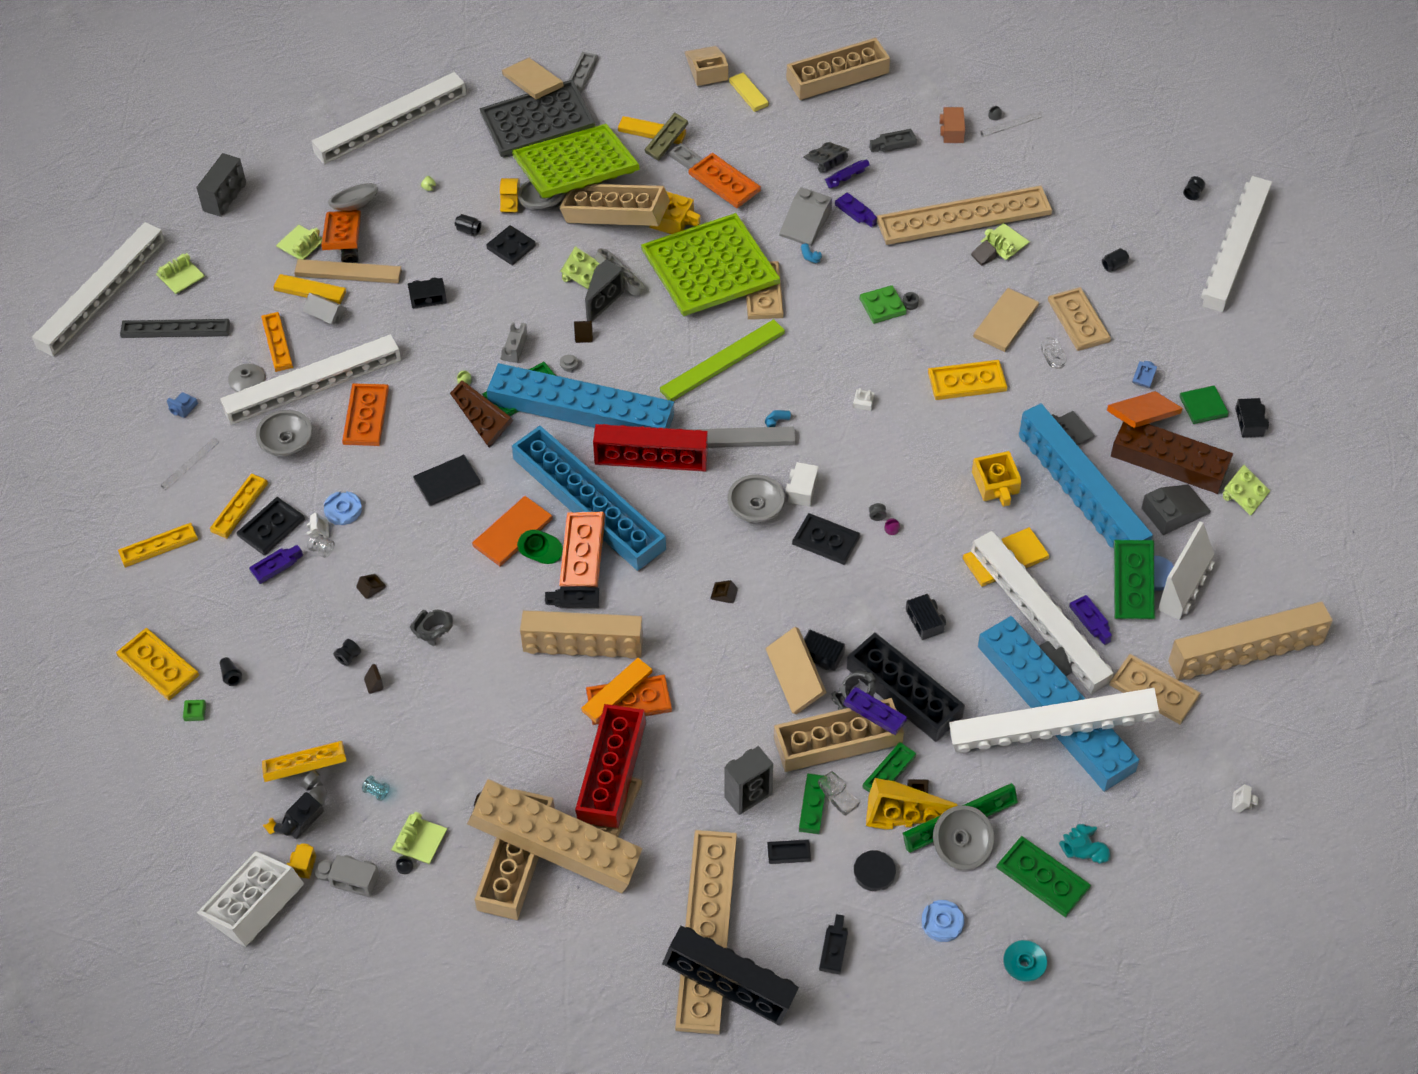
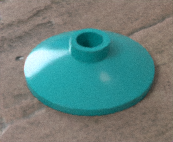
(1025, 952)

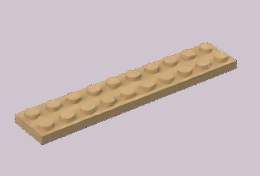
(963, 215)
(708, 916)

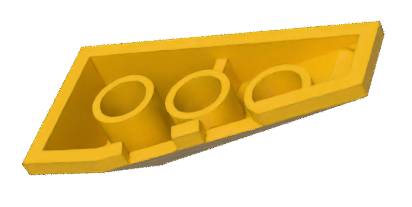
(899, 805)

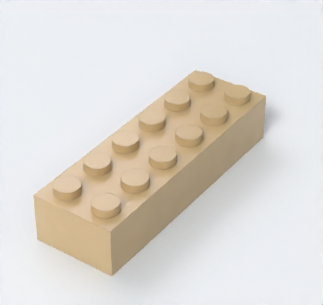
(837, 68)
(615, 204)
(581, 634)
(830, 738)
(508, 874)

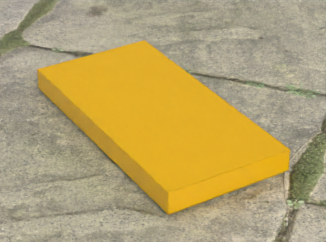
(967, 379)
(1023, 544)
(157, 664)
(303, 761)

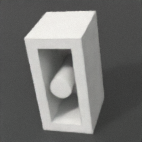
(802, 484)

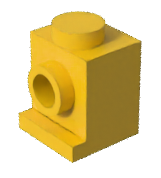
(303, 860)

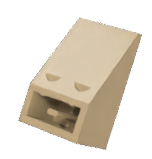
(707, 65)

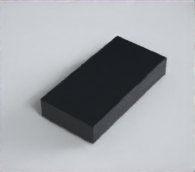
(789, 851)

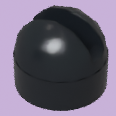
(402, 865)

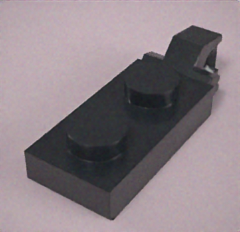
(574, 597)
(834, 947)

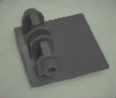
(828, 156)
(1074, 427)

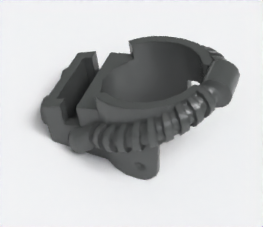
(426, 621)
(851, 681)

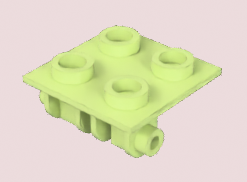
(1005, 240)
(300, 242)
(579, 268)
(179, 274)
(1246, 490)
(419, 838)

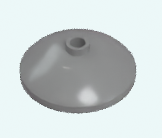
(353, 197)
(531, 198)
(284, 432)
(757, 491)
(975, 835)

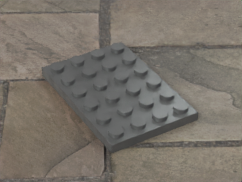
(531, 120)

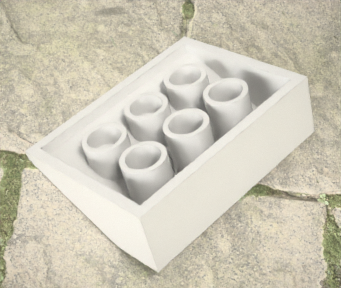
(1188, 574)
(251, 898)

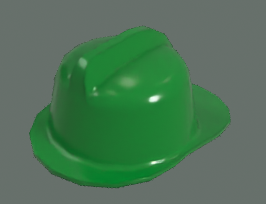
(540, 546)

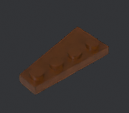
(483, 414)

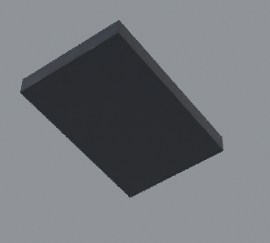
(446, 480)
(270, 526)
(826, 538)

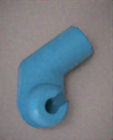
(808, 255)
(774, 416)

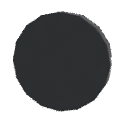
(874, 870)

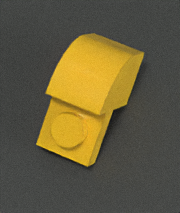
(509, 194)

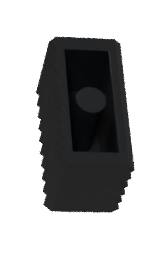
(427, 292)
(1251, 417)
(925, 617)
(824, 650)

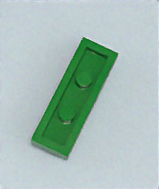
(892, 765)
(812, 805)

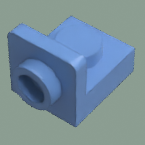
(1144, 374)
(182, 404)

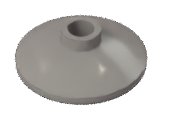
(245, 376)

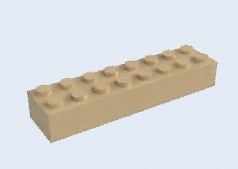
(1249, 641)
(555, 836)

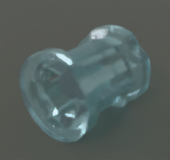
(375, 788)

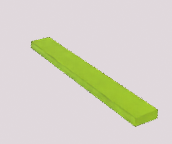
(722, 360)

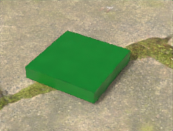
(1203, 404)

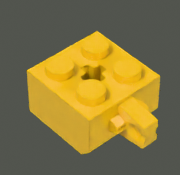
(678, 215)
(996, 477)

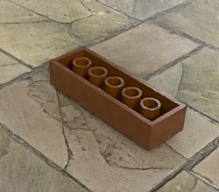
(1172, 455)

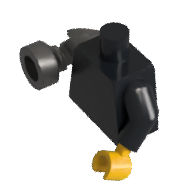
(303, 811)

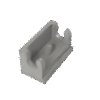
(323, 308)
(515, 343)

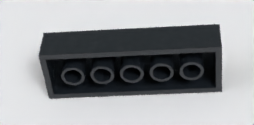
(911, 689)
(730, 975)

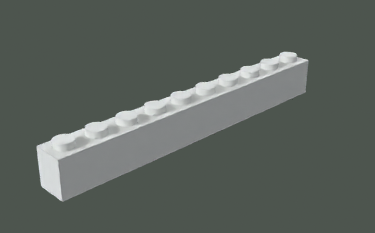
(388, 118)
(1236, 244)
(98, 289)
(310, 379)
(1041, 611)
(1054, 720)

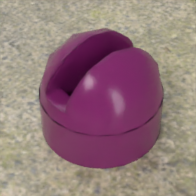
(892, 526)

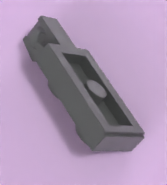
(893, 140)

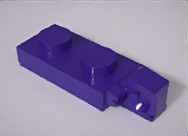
(845, 174)
(856, 210)
(275, 563)
(1091, 618)

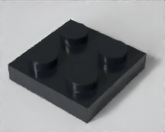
(511, 245)

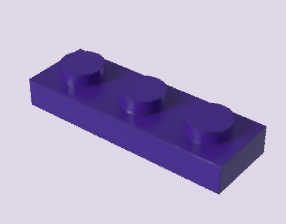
(875, 710)

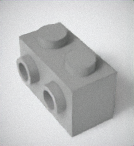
(353, 875)

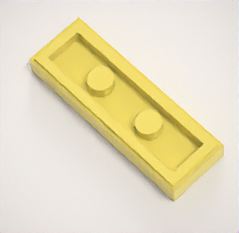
(748, 92)

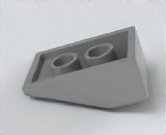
(806, 216)

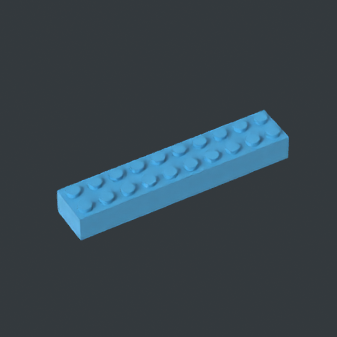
(575, 400)
(1080, 477)
(584, 491)
(1043, 684)

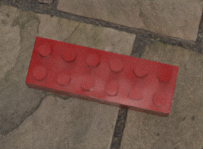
(650, 447)
(611, 766)

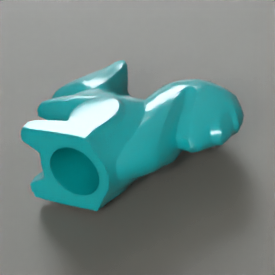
(1080, 846)

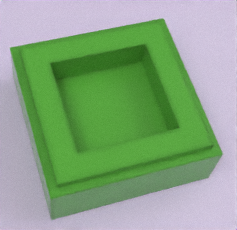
(194, 710)

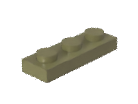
(666, 136)

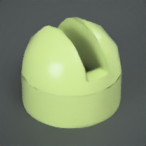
(428, 183)
(465, 376)

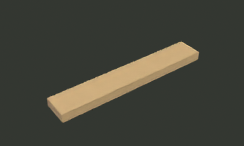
(348, 271)

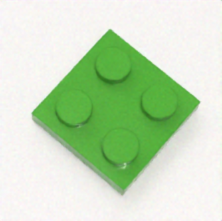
(882, 304)

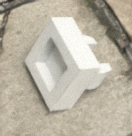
(863, 399)
(318, 524)
(1243, 799)

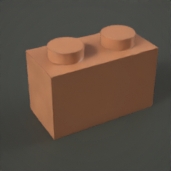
(952, 125)

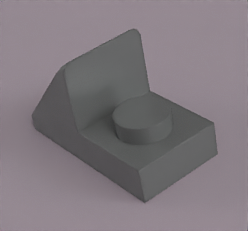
(1058, 657)

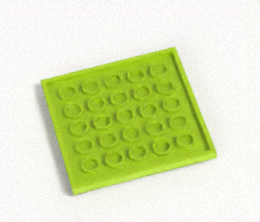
(575, 160)
(710, 264)

